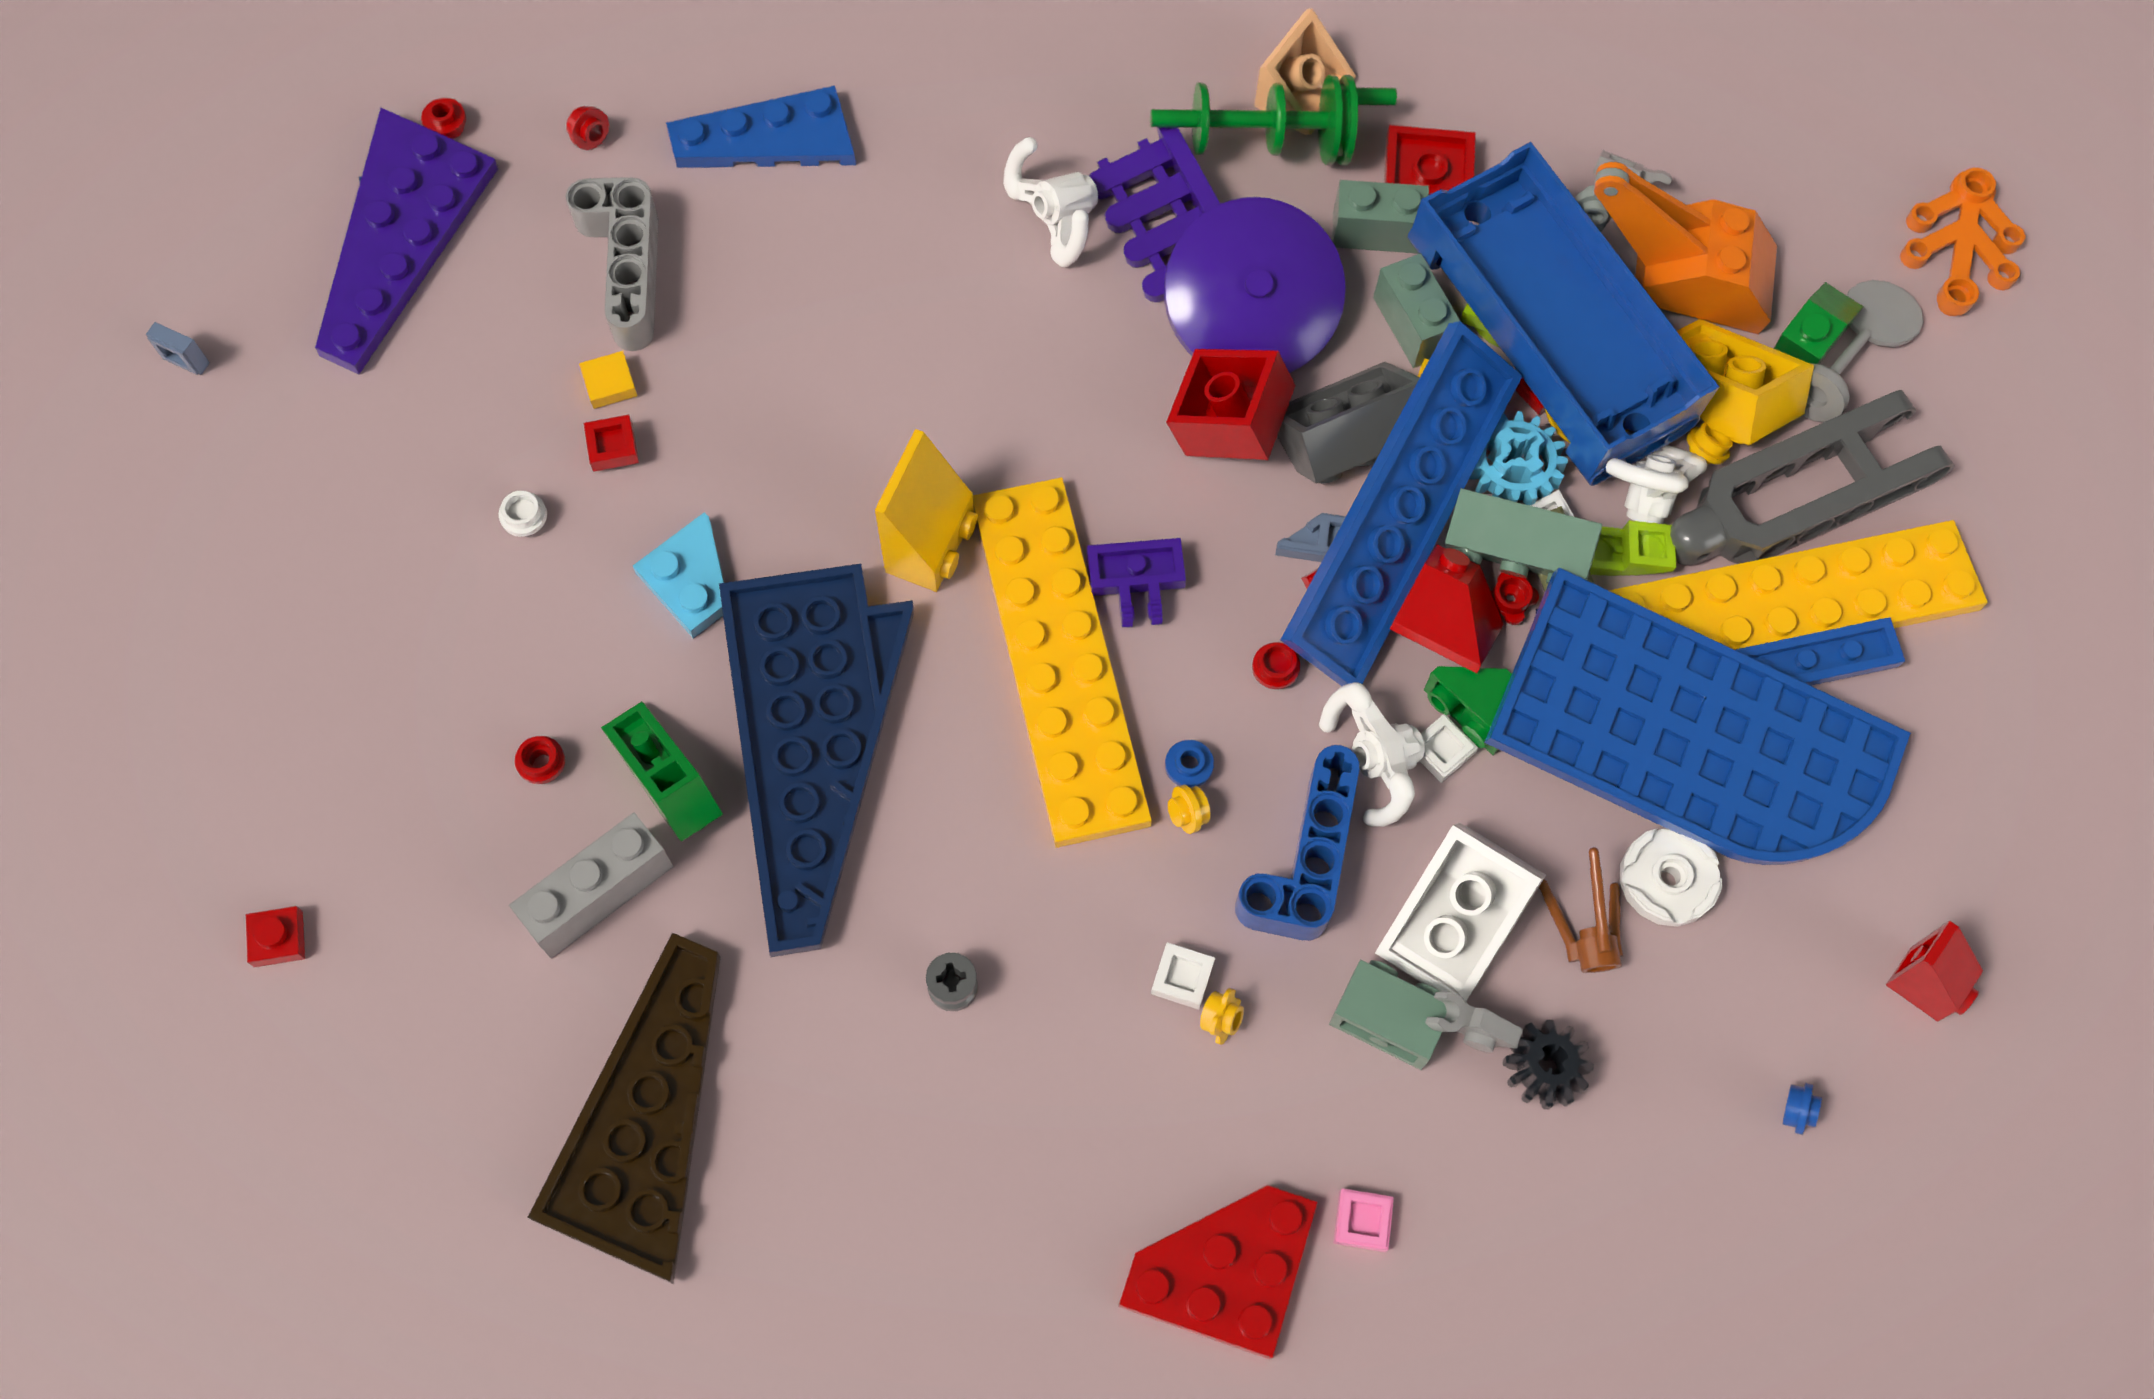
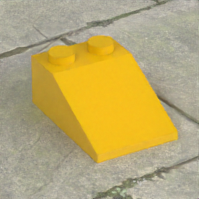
(1756, 383)
(924, 516)

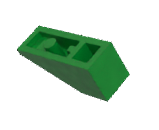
(662, 771)

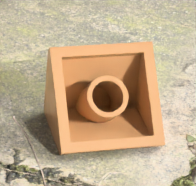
(1301, 66)

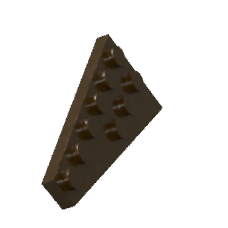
(632, 1147)

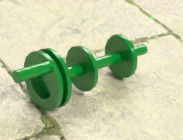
(1335, 119)

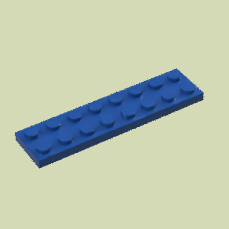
(1402, 507)

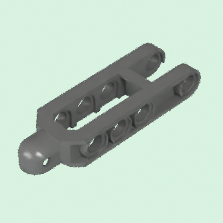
(1722, 530)

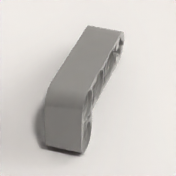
(623, 225)

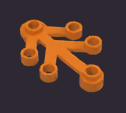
(1974, 194)

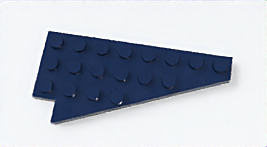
(810, 709)

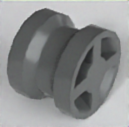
(953, 992)

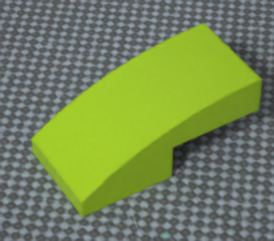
(1634, 550)

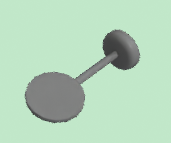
(1887, 319)

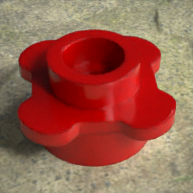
(1524, 596)

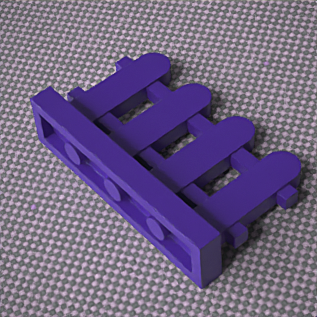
(1167, 194)

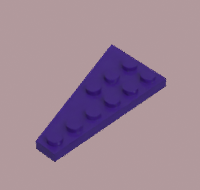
(402, 219)

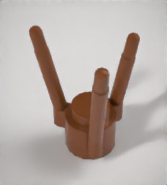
(1599, 945)

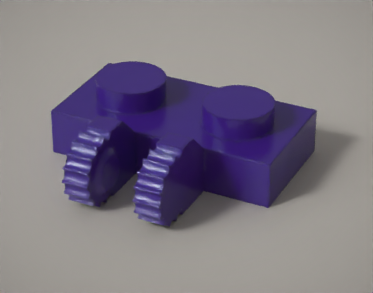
(1136, 568)

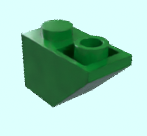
(1469, 698)

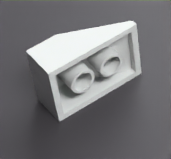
(1460, 912)

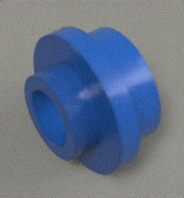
(1184, 776)
(1801, 1108)

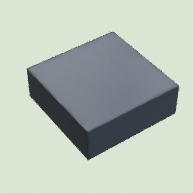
(177, 348)

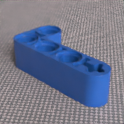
(1313, 841)

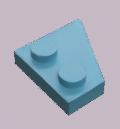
(686, 575)

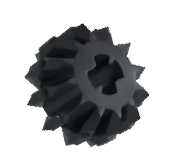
(1549, 1084)

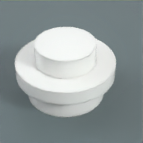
(522, 513)

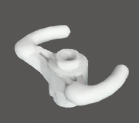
(1058, 201)
(1656, 481)
(1380, 747)

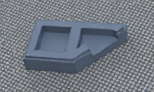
(1312, 540)

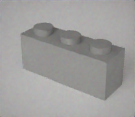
(591, 885)

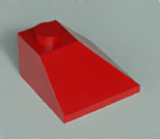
(1451, 609)

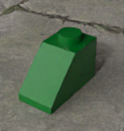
(1818, 325)

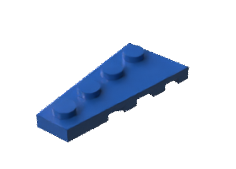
(787, 128)

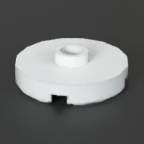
(1689, 862)

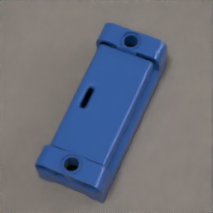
(1565, 311)

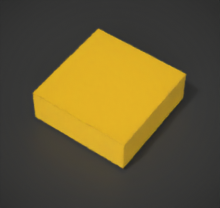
(608, 379)

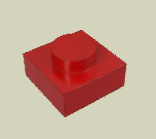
(611, 443)
(275, 936)

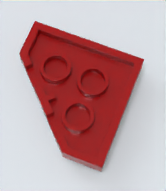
(1227, 1271)

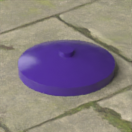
(1255, 280)

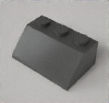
(1345, 422)

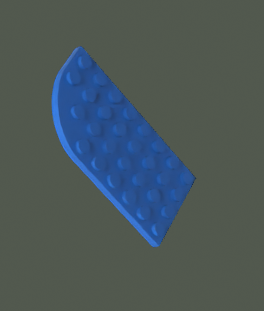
(1691, 730)

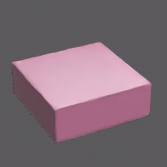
(1363, 1220)

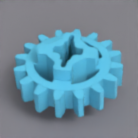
(1520, 477)

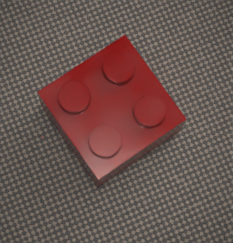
(1231, 403)

